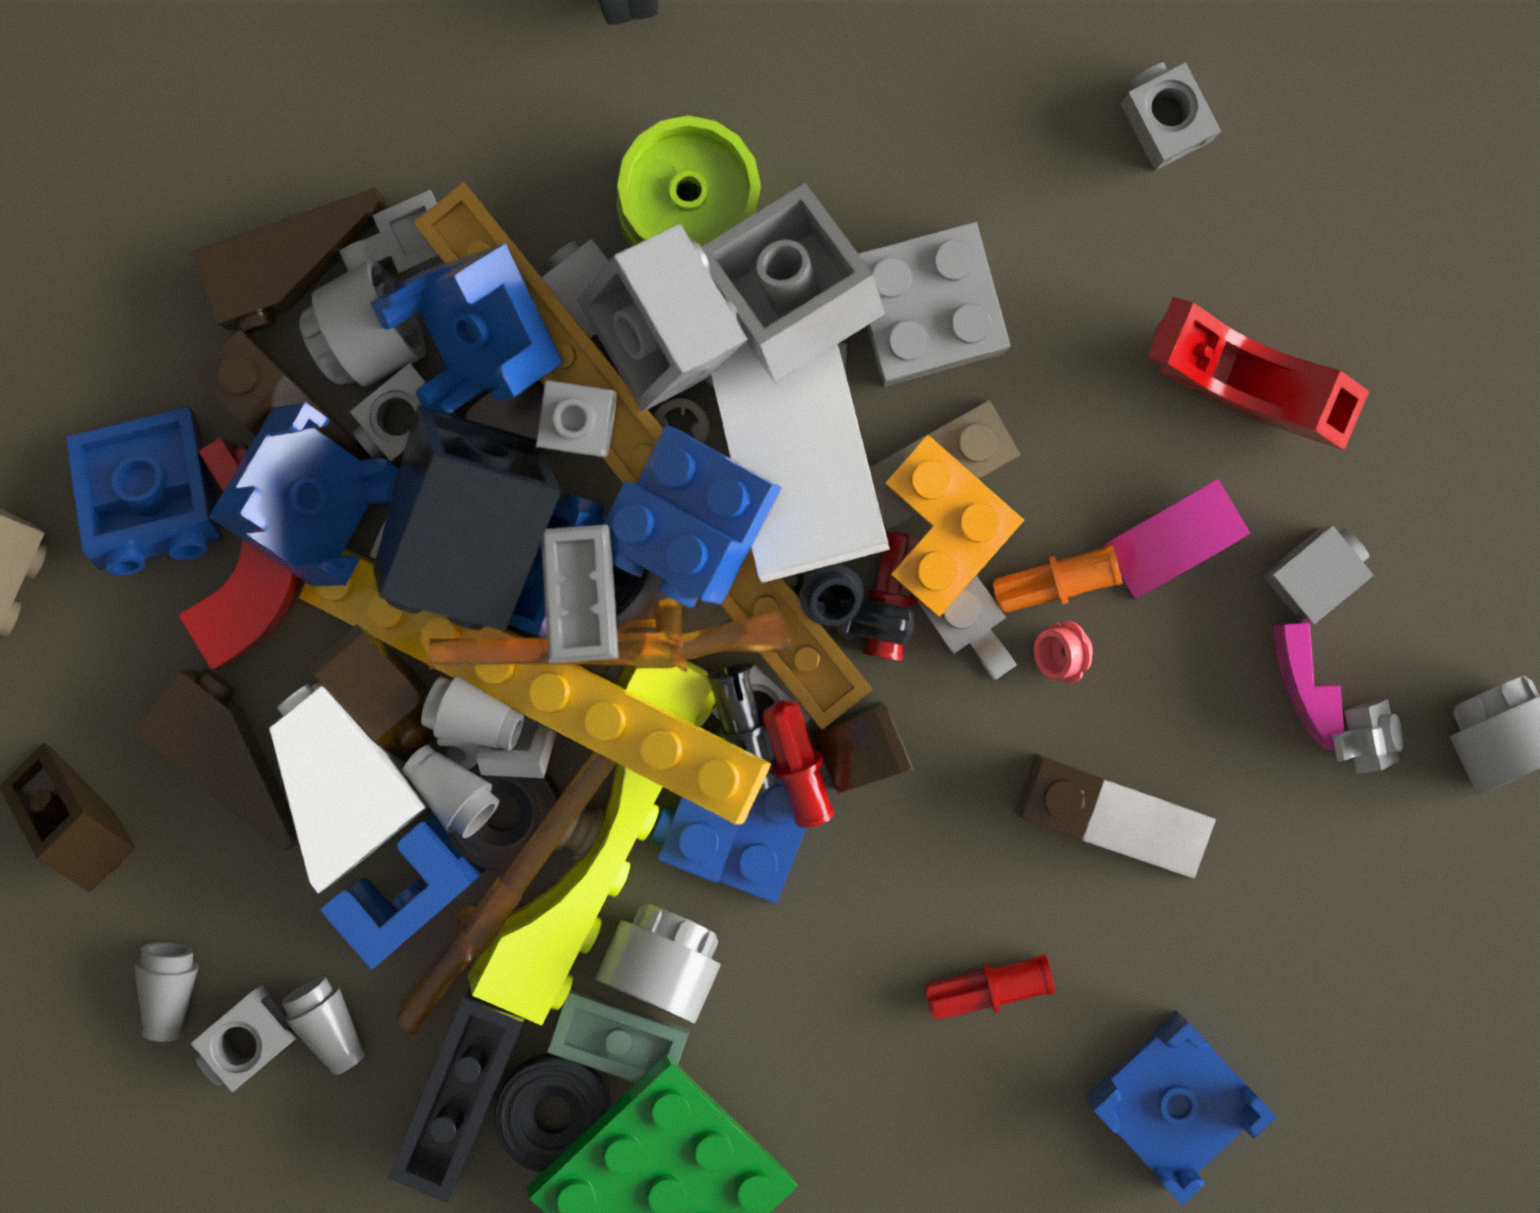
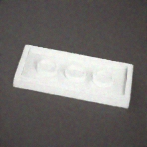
(810, 445)

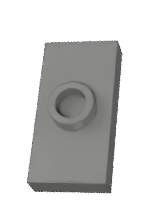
(579, 594)

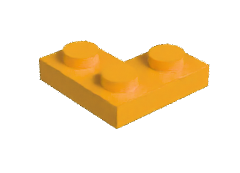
(964, 519)

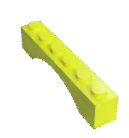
(535, 949)

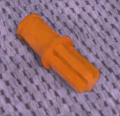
(1058, 580)

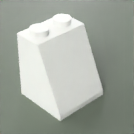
(339, 785)

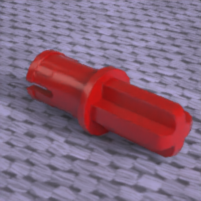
(890, 591)
(797, 764)
(990, 987)

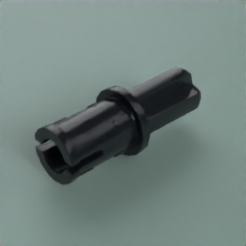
(877, 622)
(740, 715)

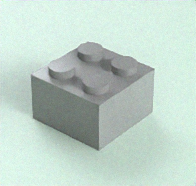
(793, 281)
(935, 305)
(662, 317)

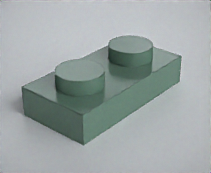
(614, 1037)

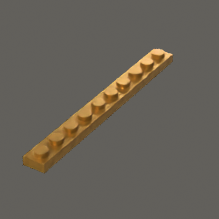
(816, 667)

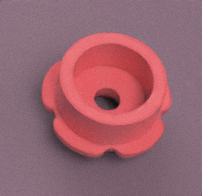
(1063, 652)

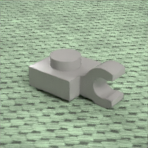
(397, 239)
(970, 622)
(1371, 738)
(526, 759)

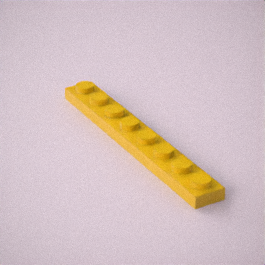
(567, 701)

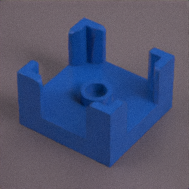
(479, 325)
(302, 496)
(373, 924)
(1178, 1105)

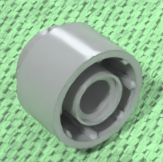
(347, 334)
(1499, 734)
(662, 962)

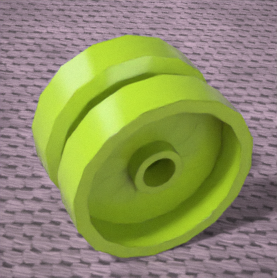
(688, 157)

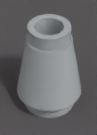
(470, 715)
(451, 792)
(164, 988)
(324, 1024)

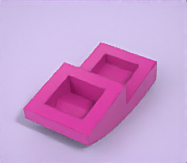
(1177, 538)
(1316, 704)

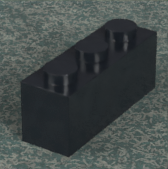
(457, 1097)

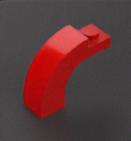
(1255, 378)
(251, 600)

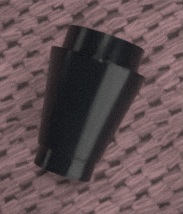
(830, 594)

